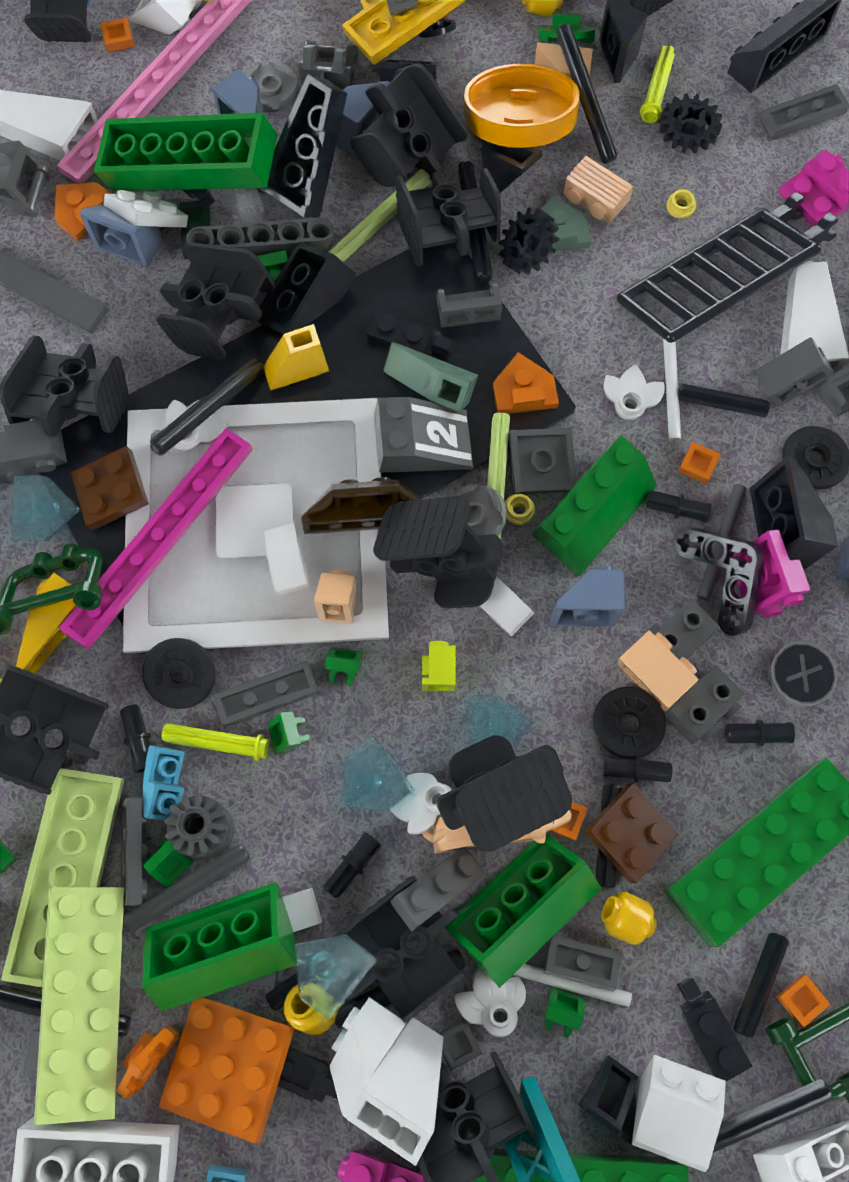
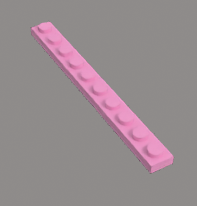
(154, 81)

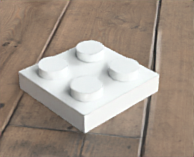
(145, 209)

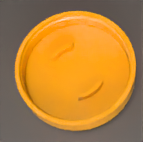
(521, 105)

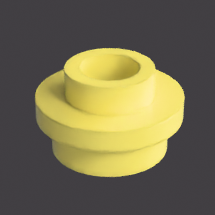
(681, 197)
(523, 501)

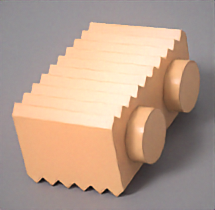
(597, 189)

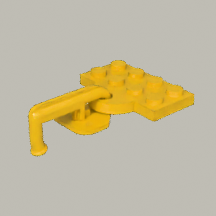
(380, 34)

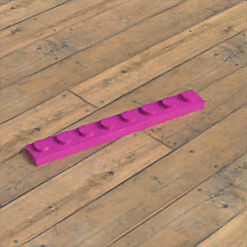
(158, 536)

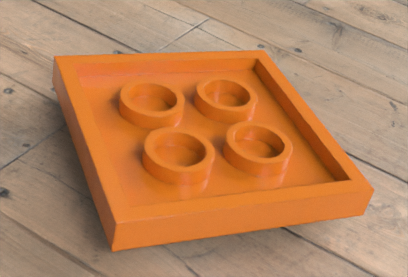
(227, 1068)

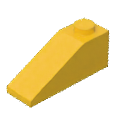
(42, 628)

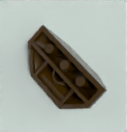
(354, 505)

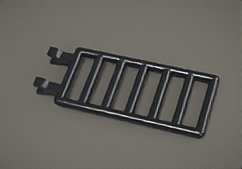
(777, 220)

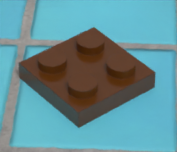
(109, 488)
(631, 833)

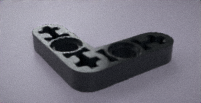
(736, 568)

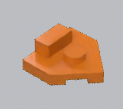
(71, 200)
(524, 387)
(145, 1059)

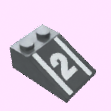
(420, 436)

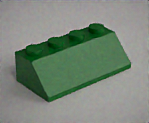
(597, 506)
(522, 908)
(217, 947)

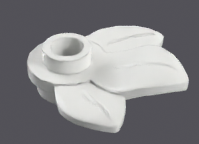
(634, 390)
(205, 433)
(420, 806)
(487, 998)

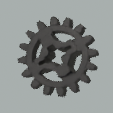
(690, 123)
(528, 241)

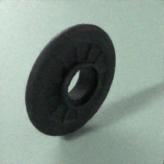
(829, 445)
(186, 654)
(617, 739)

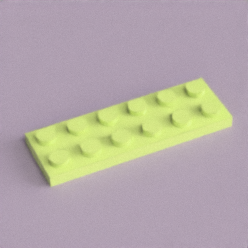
(66, 854)
(80, 1005)

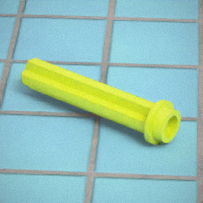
(651, 109)
(216, 741)

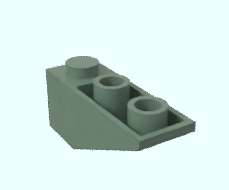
(431, 377)

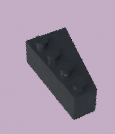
(307, 147)

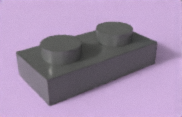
(582, 963)

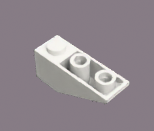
(806, 1157)

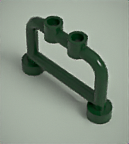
(85, 594)
(791, 1039)

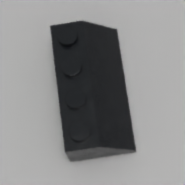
(782, 42)

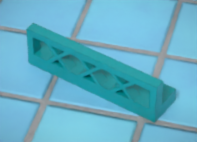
(549, 1144)

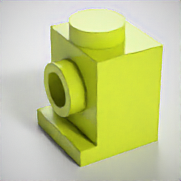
(440, 667)

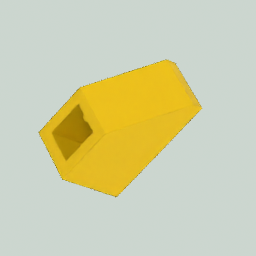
(295, 358)

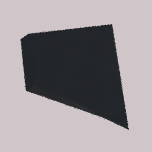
(507, 162)
(613, 1098)

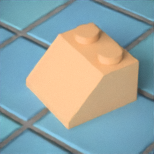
(658, 669)

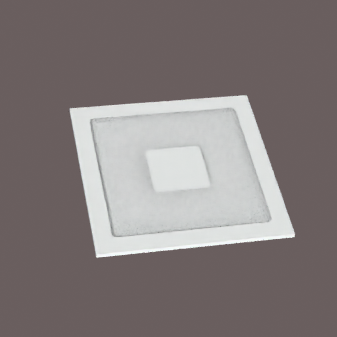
(218, 574)

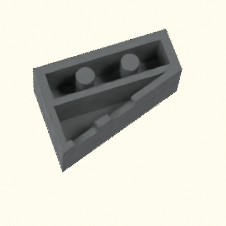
(28, 450)

